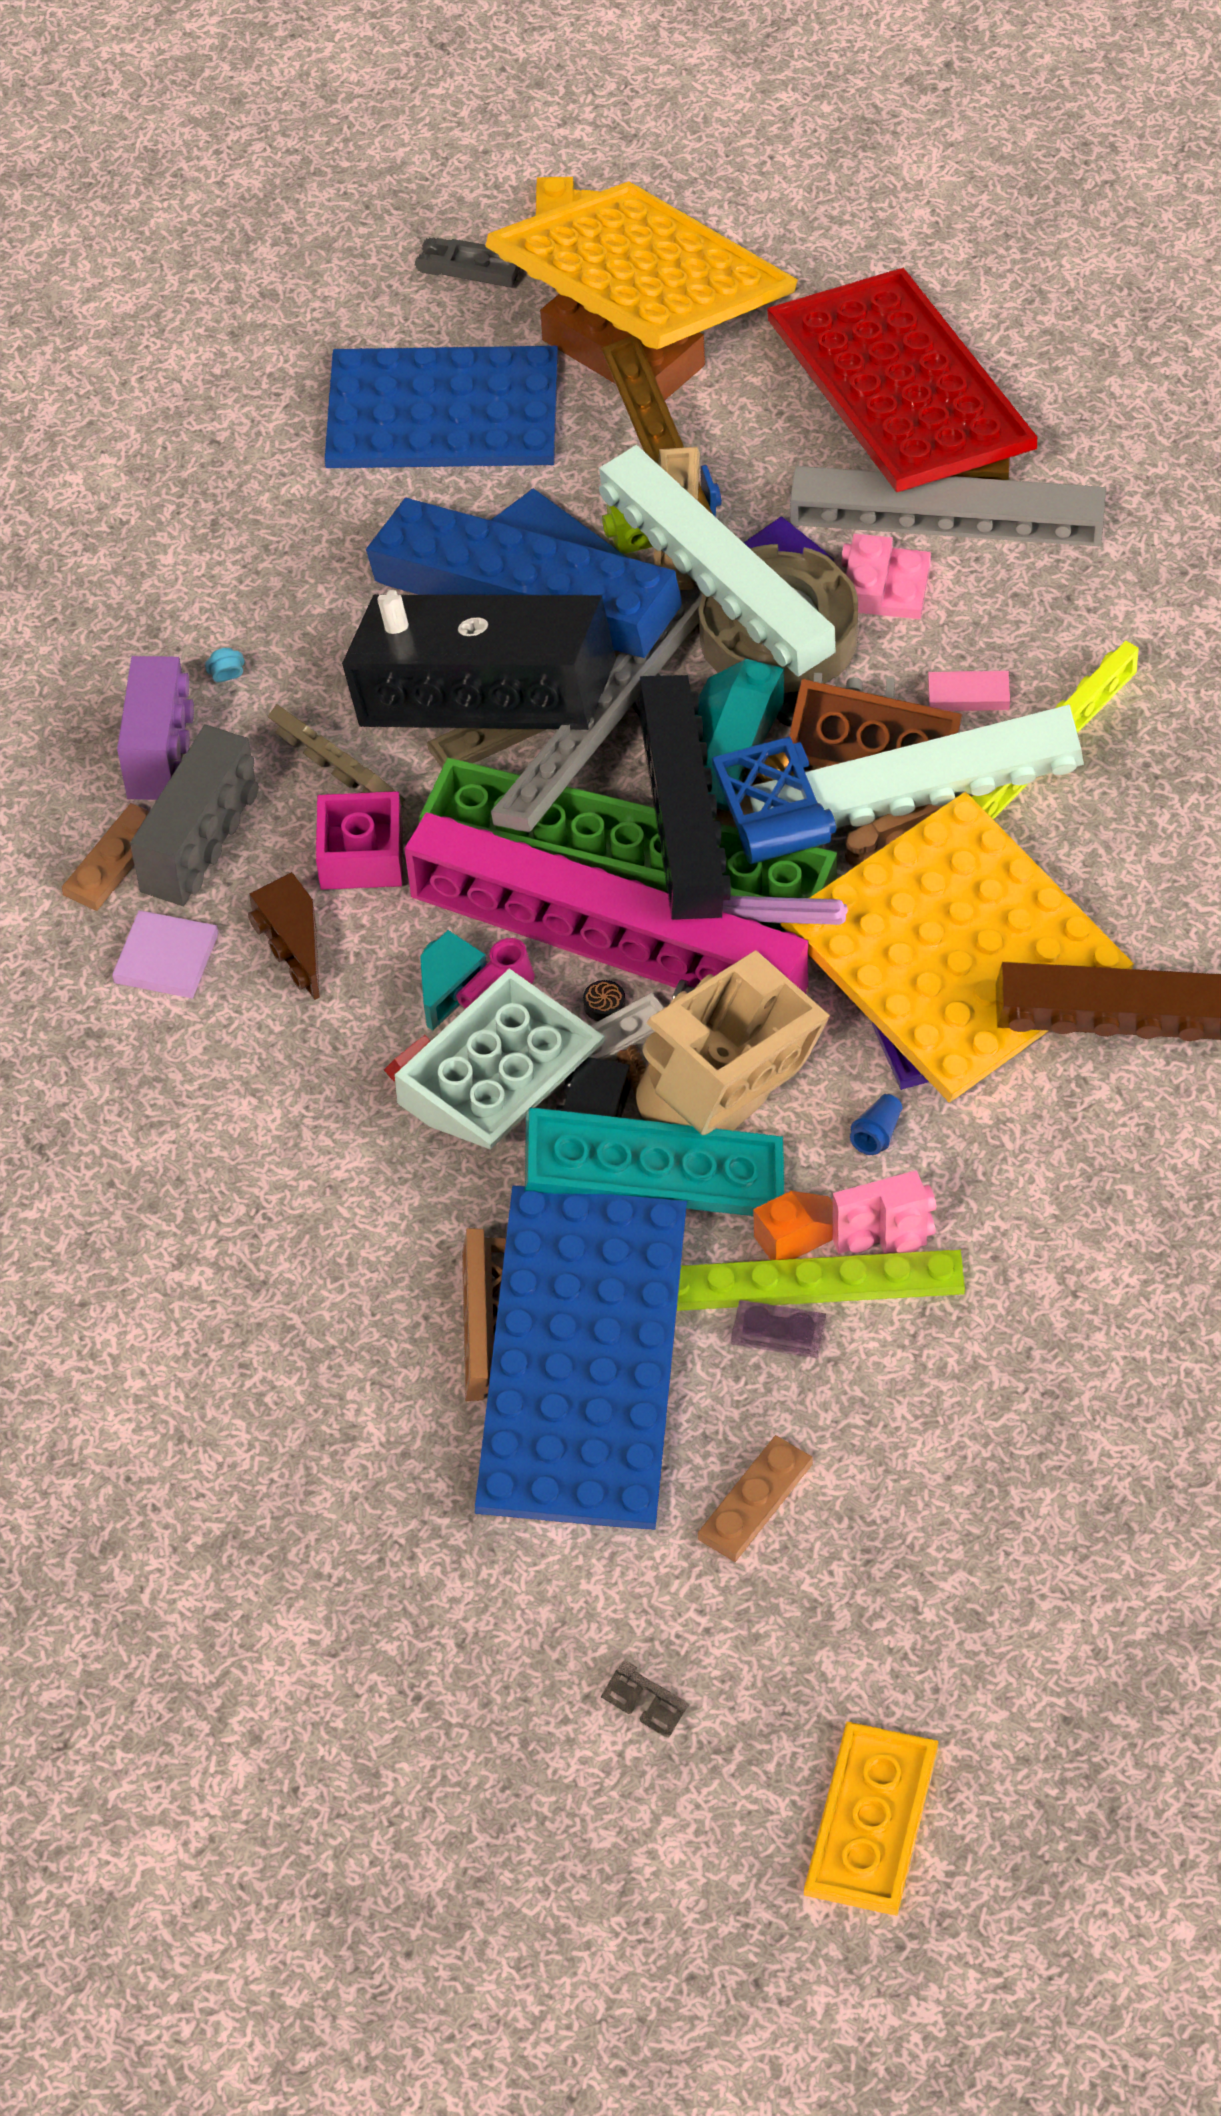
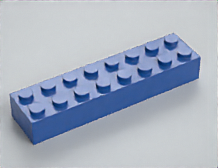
(460, 554)

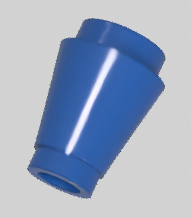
(876, 1125)

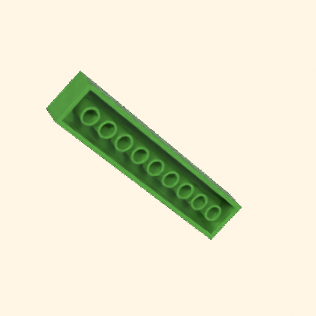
(618, 836)

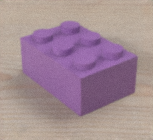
(153, 725)

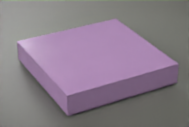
(165, 954)

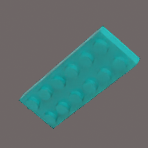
(652, 1160)

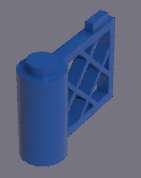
(785, 826)

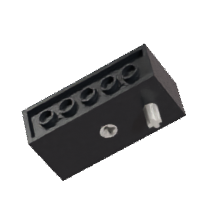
(479, 661)

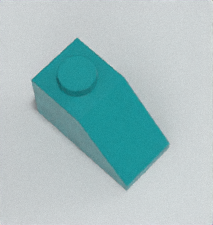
(445, 970)

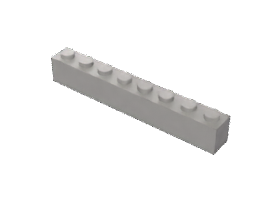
(949, 507)

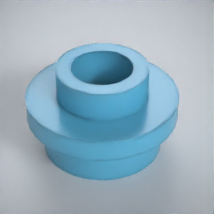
(225, 664)

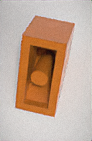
(793, 1224)

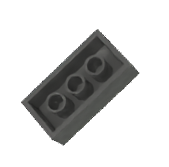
(194, 815)

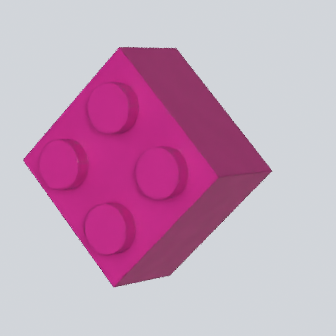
(359, 840)

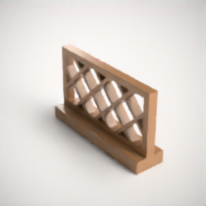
(479, 1309)

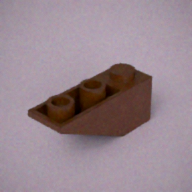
(288, 919)

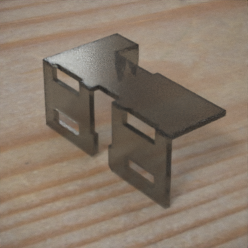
(631, 1695)

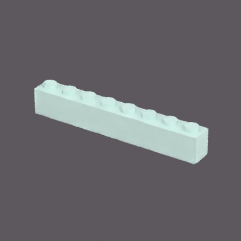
(717, 561)
(943, 768)

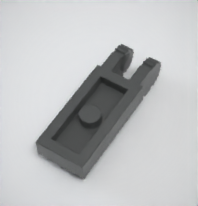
(465, 261)

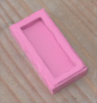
(969, 690)

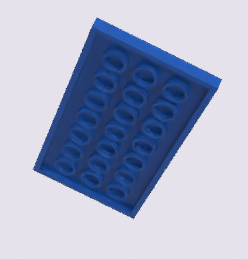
(582, 1359)

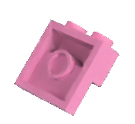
(886, 577)
(886, 1213)

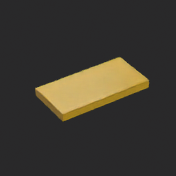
(871, 1818)

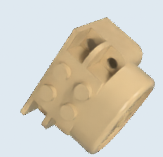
(726, 1046)

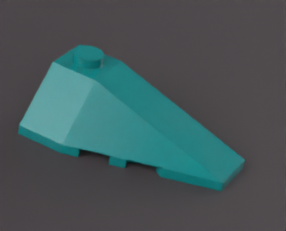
(738, 713)

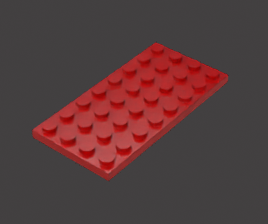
(901, 379)

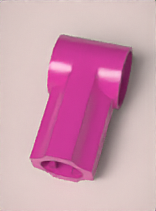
(504, 955)

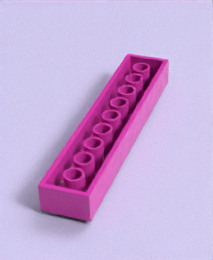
(584, 908)

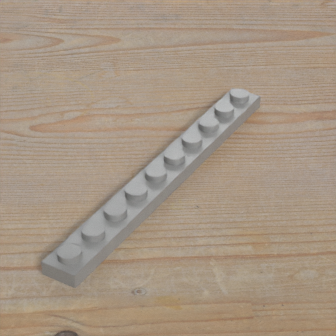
(570, 749)

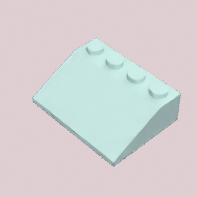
(495, 1062)

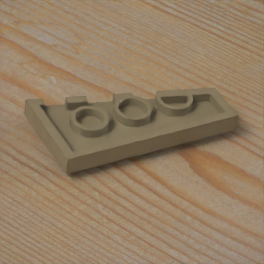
(322, 751)

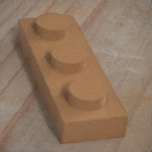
(106, 862)
(755, 1498)

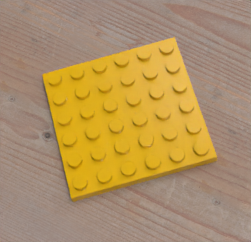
(641, 264)
(930, 937)

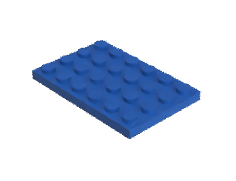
(442, 407)

